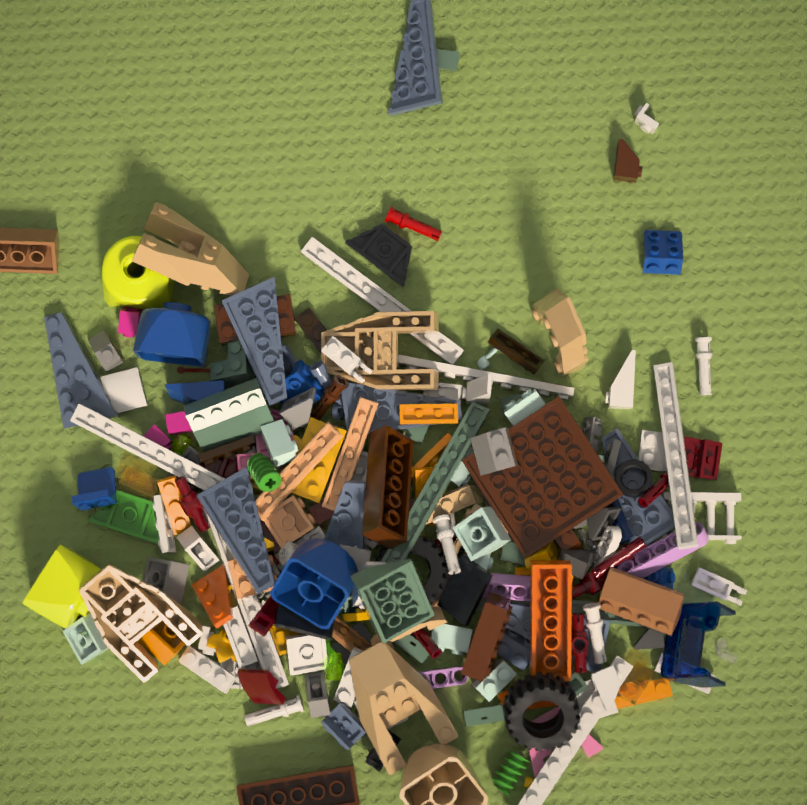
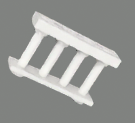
(711, 500)

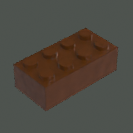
(286, 320)
(488, 631)

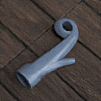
(319, 371)

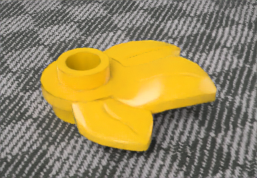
(222, 646)

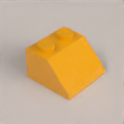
(162, 642)

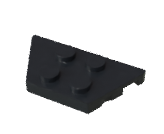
(384, 251)

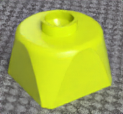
(126, 291)
(58, 586)

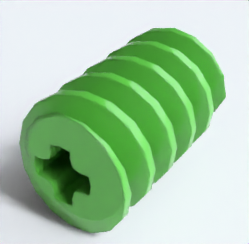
(264, 472)
(509, 771)

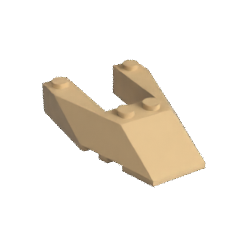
(197, 258)
(567, 332)
(377, 345)
(127, 610)
(389, 692)

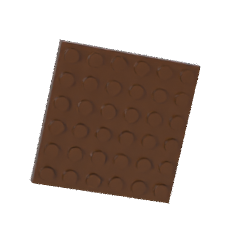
(555, 480)

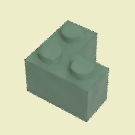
(235, 369)

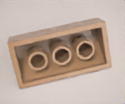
(29, 250)
(641, 601)

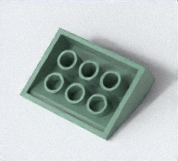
(229, 415)
(392, 598)

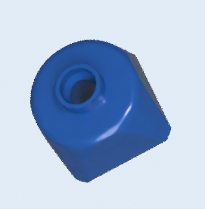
(173, 335)
(316, 581)

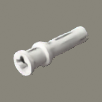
(704, 356)
(445, 535)
(594, 624)
(289, 707)

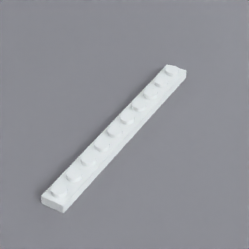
(375, 296)
(470, 374)
(144, 447)
(675, 456)
(249, 606)
(562, 756)

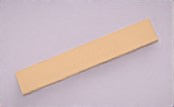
(350, 451)
(298, 469)

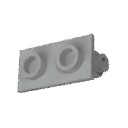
(592, 427)

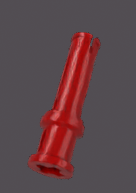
(405, 220)

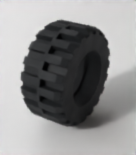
(437, 563)
(545, 734)

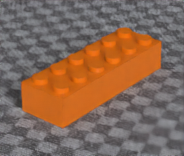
(550, 617)

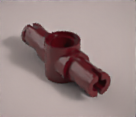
(191, 504)
(589, 584)
(579, 633)

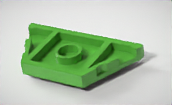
(130, 516)

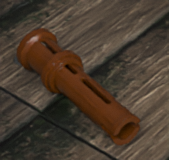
(331, 395)

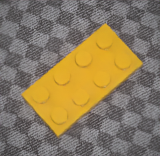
(315, 482)

